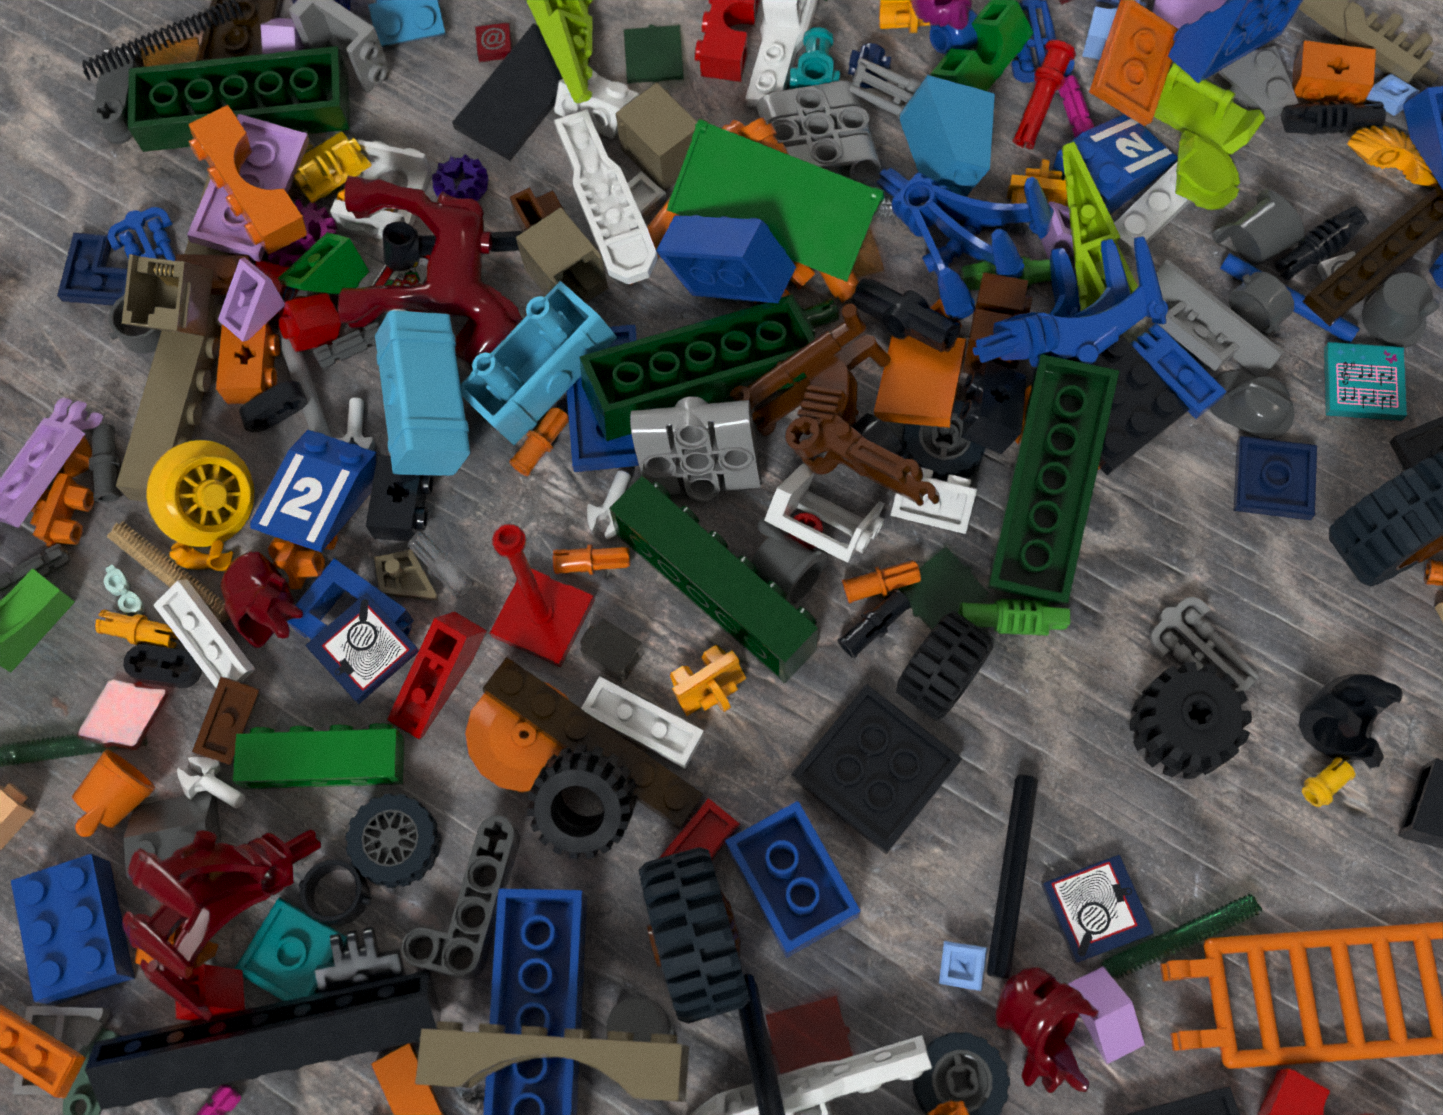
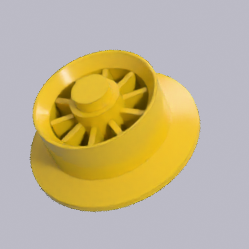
(200, 493)

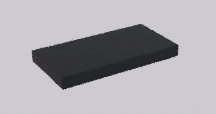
(513, 97)

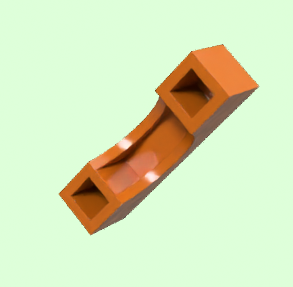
(268, 213)

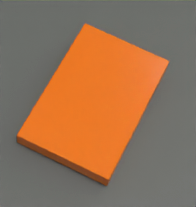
(1134, 62)
(919, 383)

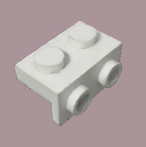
(606, 100)
(949, 513)

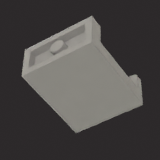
(330, 24)

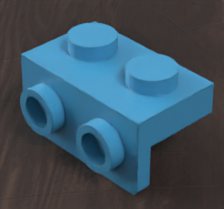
(406, 20)

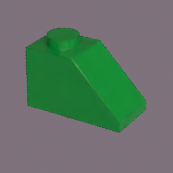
(327, 267)

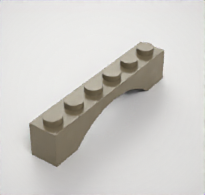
(465, 1058)

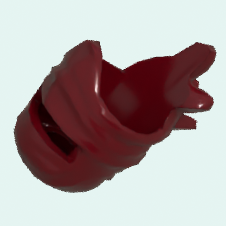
(258, 589)
(1043, 1017)

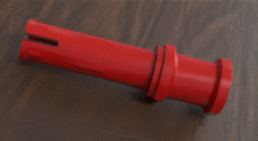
(1048, 80)

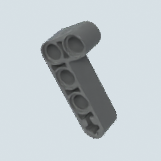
(470, 897)

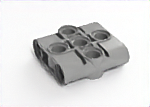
(824, 128)
(695, 454)

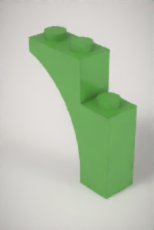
(28, 616)

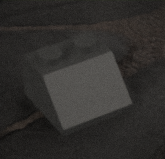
(170, 825)

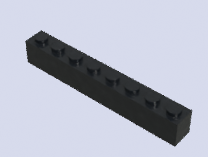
(262, 1040)

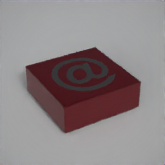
(493, 41)

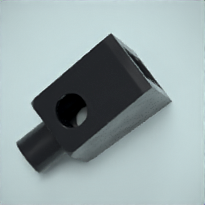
(1425, 810)

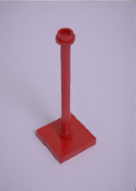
(539, 612)

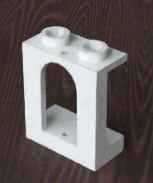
(383, 159)
(794, 494)

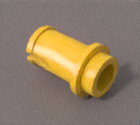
(1320, 789)

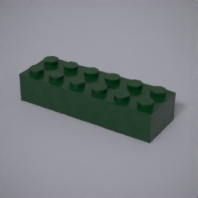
(278, 88)
(691, 362)
(1053, 479)
(715, 578)

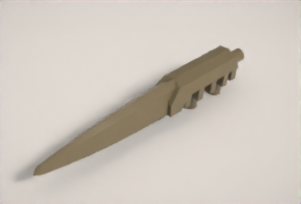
(1392, 51)

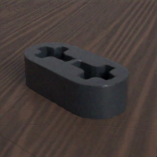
(273, 406)
(161, 674)

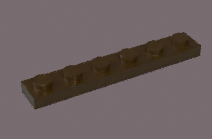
(1378, 259)
(572, 726)

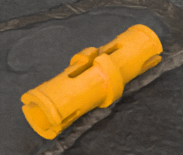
(135, 629)

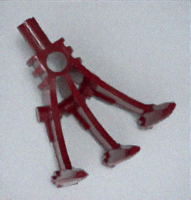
(212, 890)

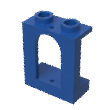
(329, 588)

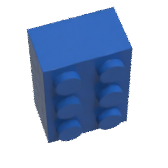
(726, 258)
(792, 879)
(72, 930)

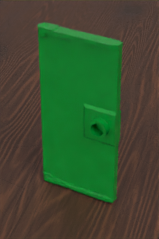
(806, 207)

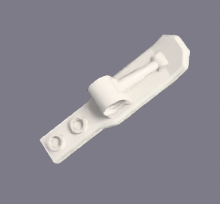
(781, 40)
(607, 201)
(811, 1087)

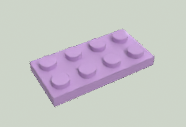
(270, 166)

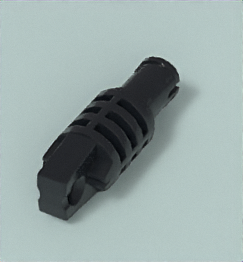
(1331, 117)
(1323, 241)

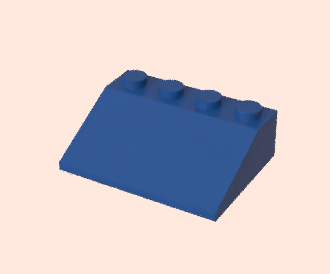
(1229, 34)

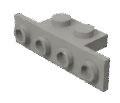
(1211, 327)

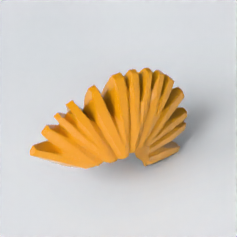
(1392, 149)

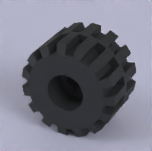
(1186, 743)

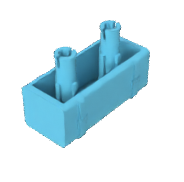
(535, 362)
(422, 393)

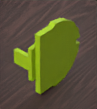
(1205, 173)

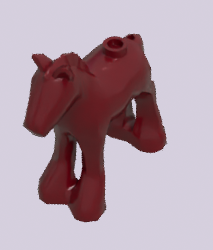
(452, 269)

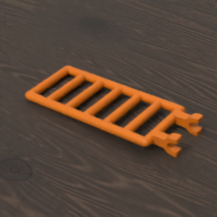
(1314, 1049)

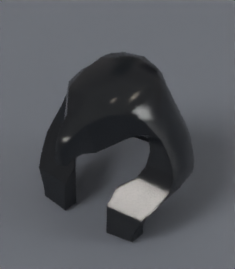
(1342, 717)

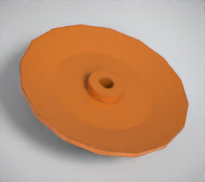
(506, 746)

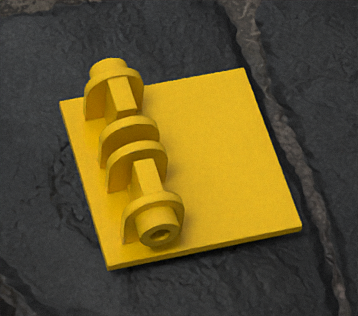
(329, 166)

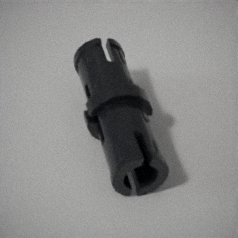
(874, 623)

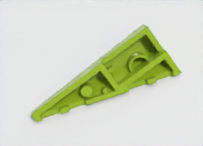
(569, 38)
(1089, 226)

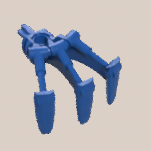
(977, 214)
(1077, 333)

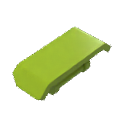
(1206, 111)

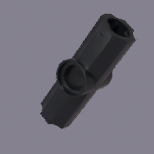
(906, 315)

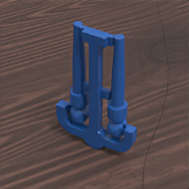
(1024, 71)
(136, 220)

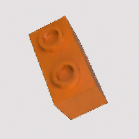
(1333, 72)
(246, 366)

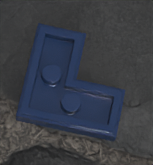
(86, 274)

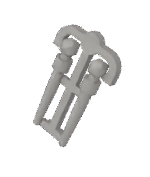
(904, 90)
(1172, 617)

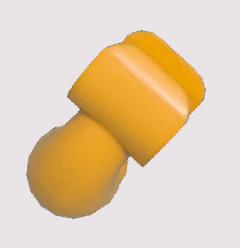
(192, 559)

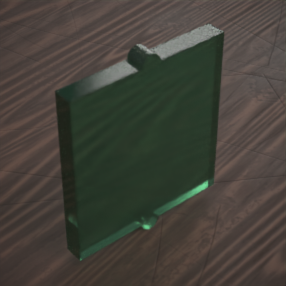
(653, 54)
(942, 588)

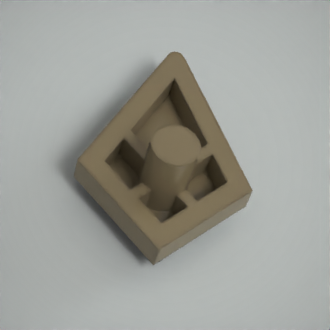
(402, 576)

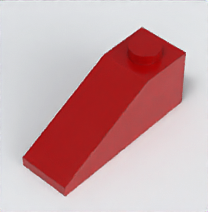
(436, 672)

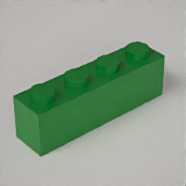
(319, 757)

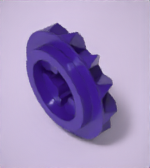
(474, 171)

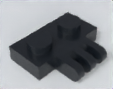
(357, 963)

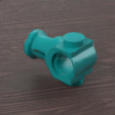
(815, 64)

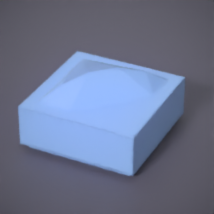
(1392, 93)
(963, 965)

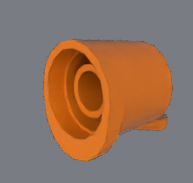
(109, 793)

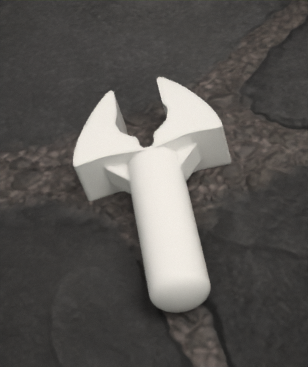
(355, 425)
(595, 514)
(208, 782)

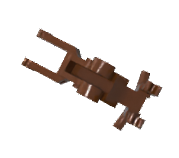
(830, 409)

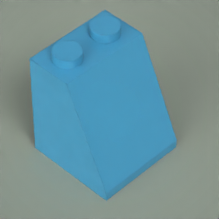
(950, 132)

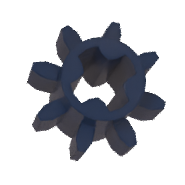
(872, 53)

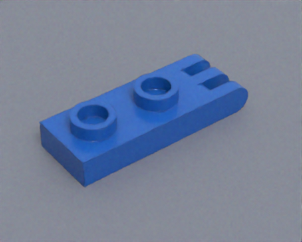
(1179, 370)

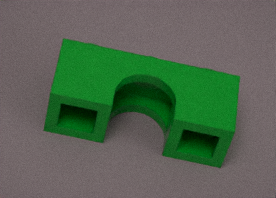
(1001, 36)

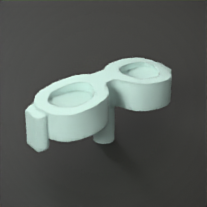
(118, 585)

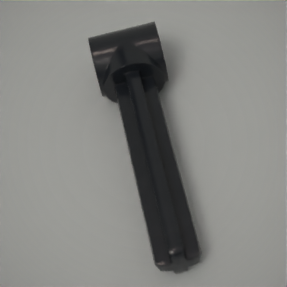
(404, 246)

